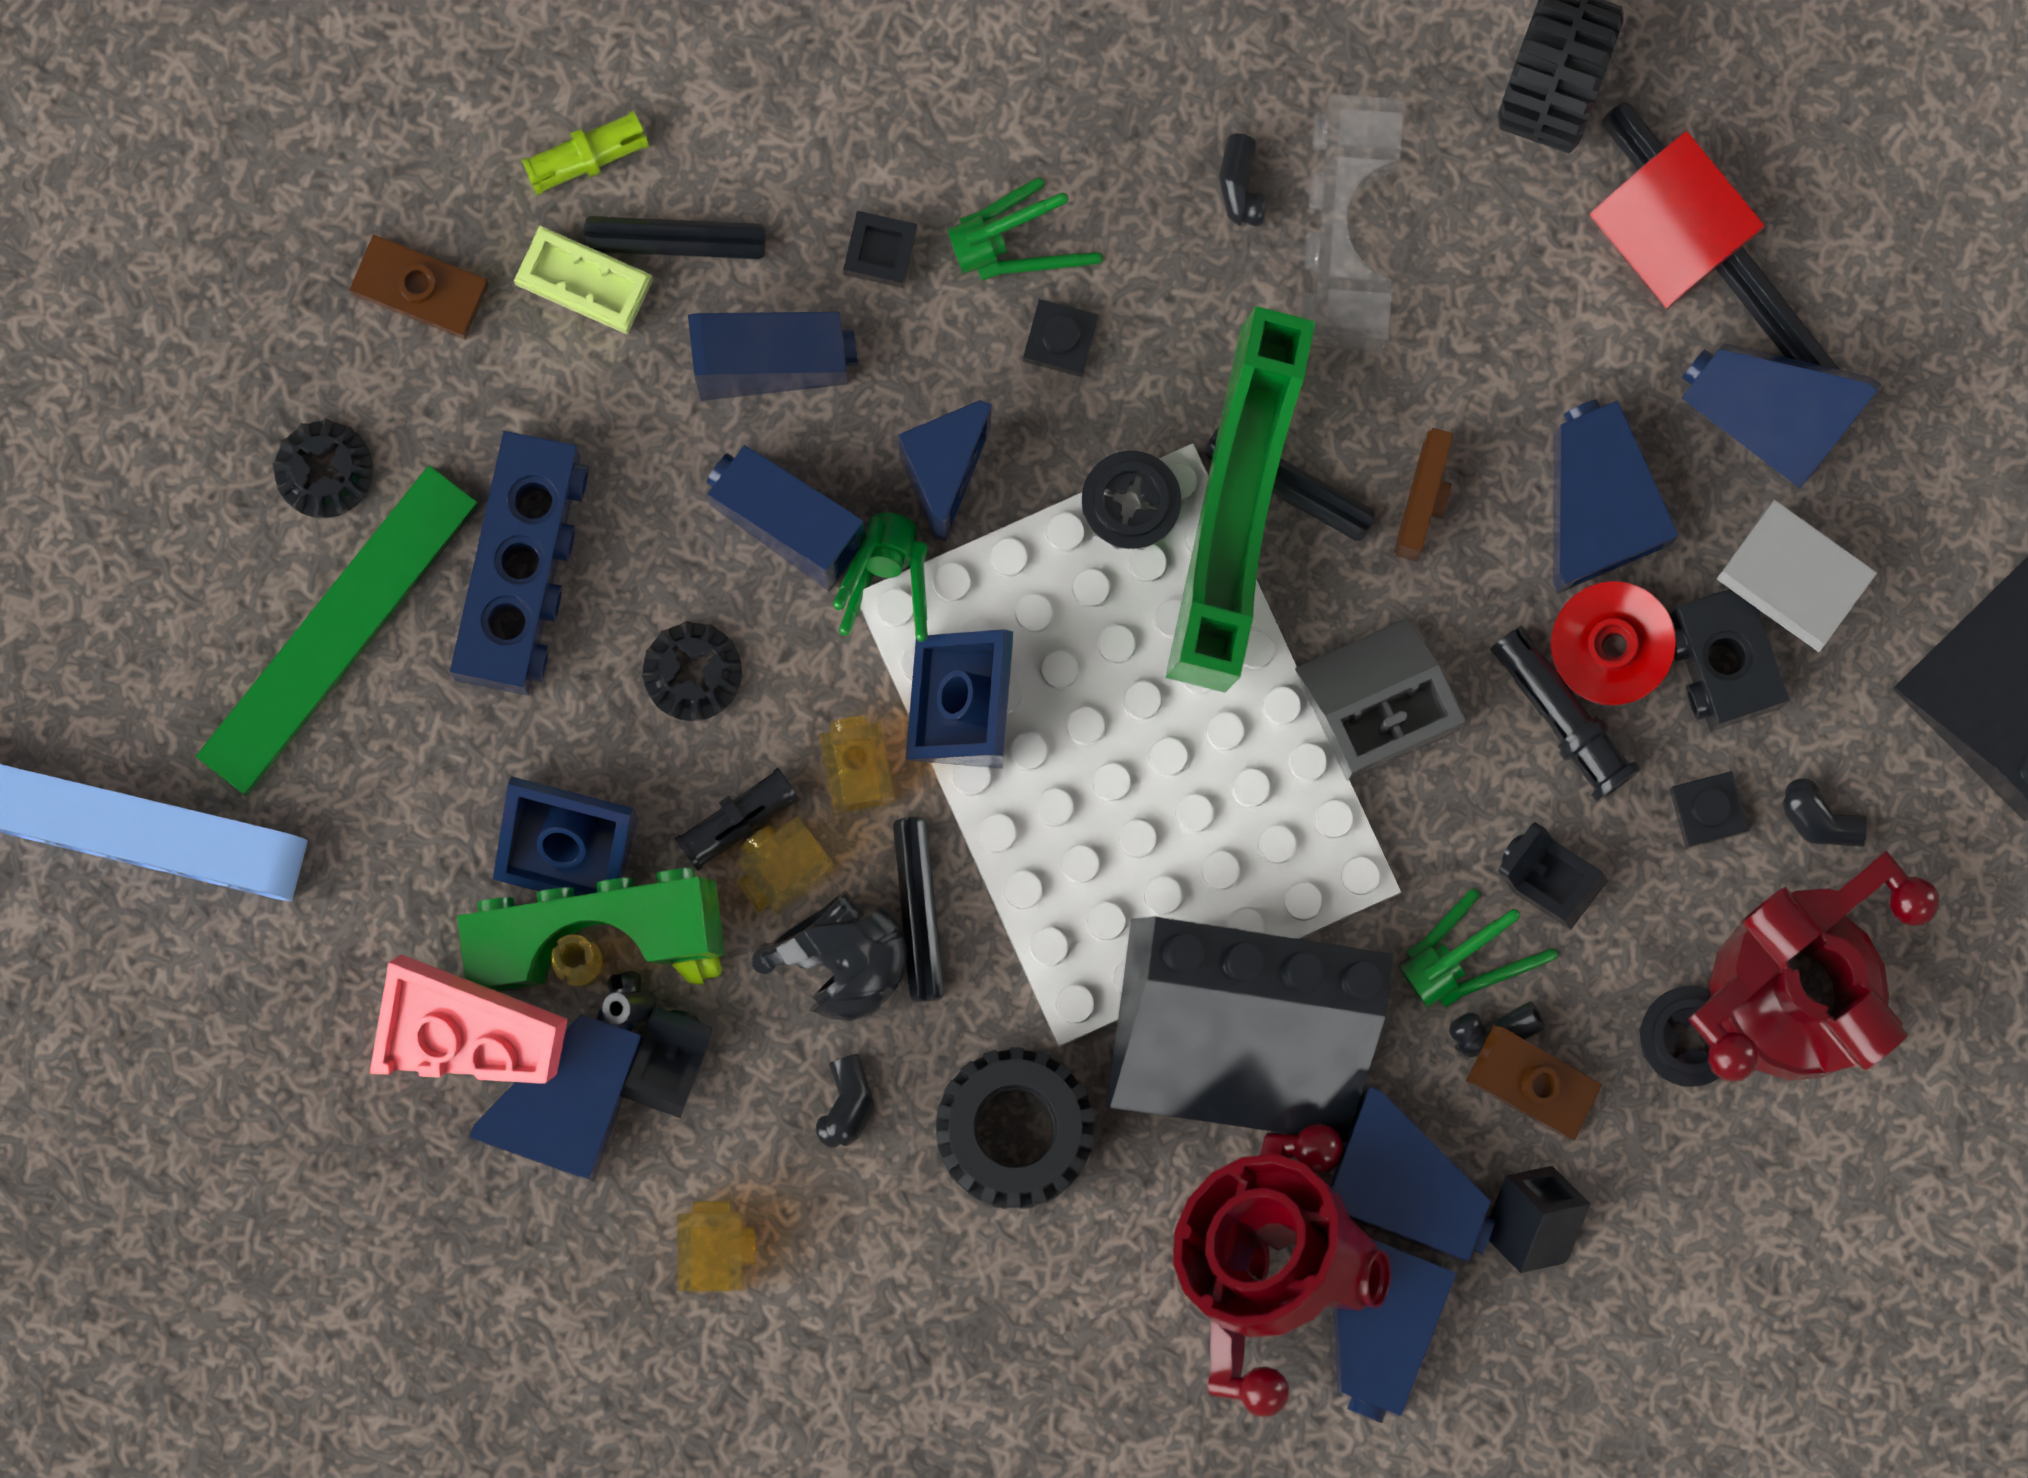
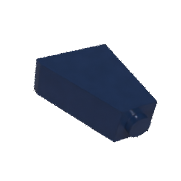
(768, 352)
(1777, 404)
(1603, 497)
(786, 515)
(575, 1111)
(1407, 1185)
(1385, 1345)

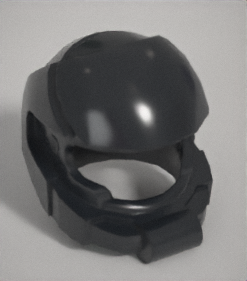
(855, 945)

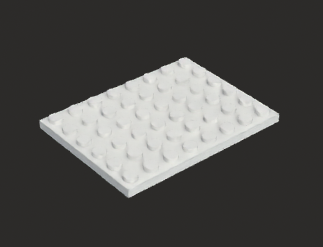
(1126, 783)

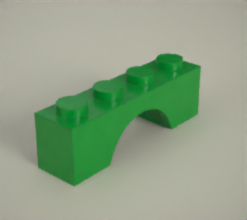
(667, 920)

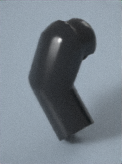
(1235, 179)
(1815, 819)
(627, 1001)
(1472, 1035)
(851, 1108)

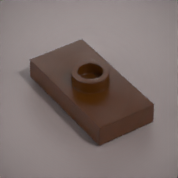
(419, 286)
(1427, 494)
(1534, 1082)

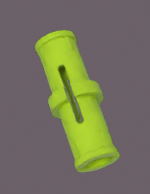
(585, 153)

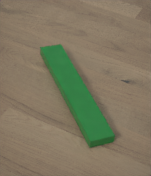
(337, 631)

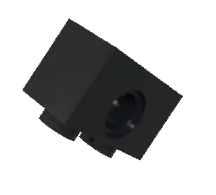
(1736, 624)

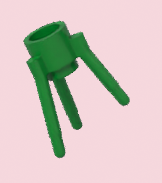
(980, 240)
(885, 553)
(1435, 971)

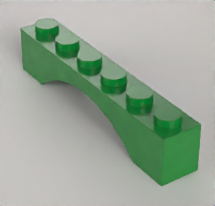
(1228, 540)

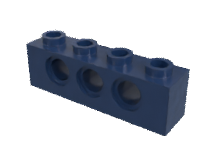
(522, 467)

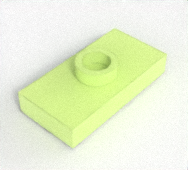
(583, 280)

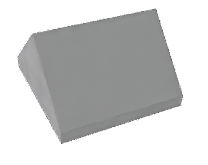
(1796, 575)

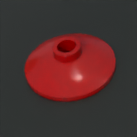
(1609, 611)

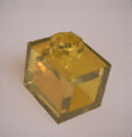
(856, 765)
(782, 866)
(713, 1248)

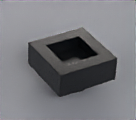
(880, 249)
(1060, 338)
(1708, 809)

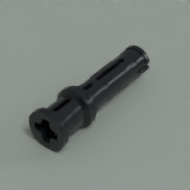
(1581, 736)

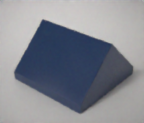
(942, 460)
(960, 698)
(561, 838)

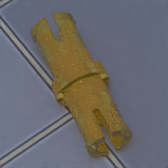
(570, 947)

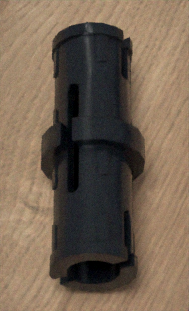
(737, 819)

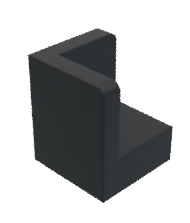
(1537, 1219)

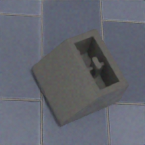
(1380, 698)

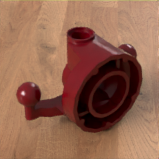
(1757, 1002)
(1226, 1256)

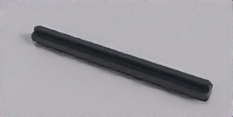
(1739, 269)

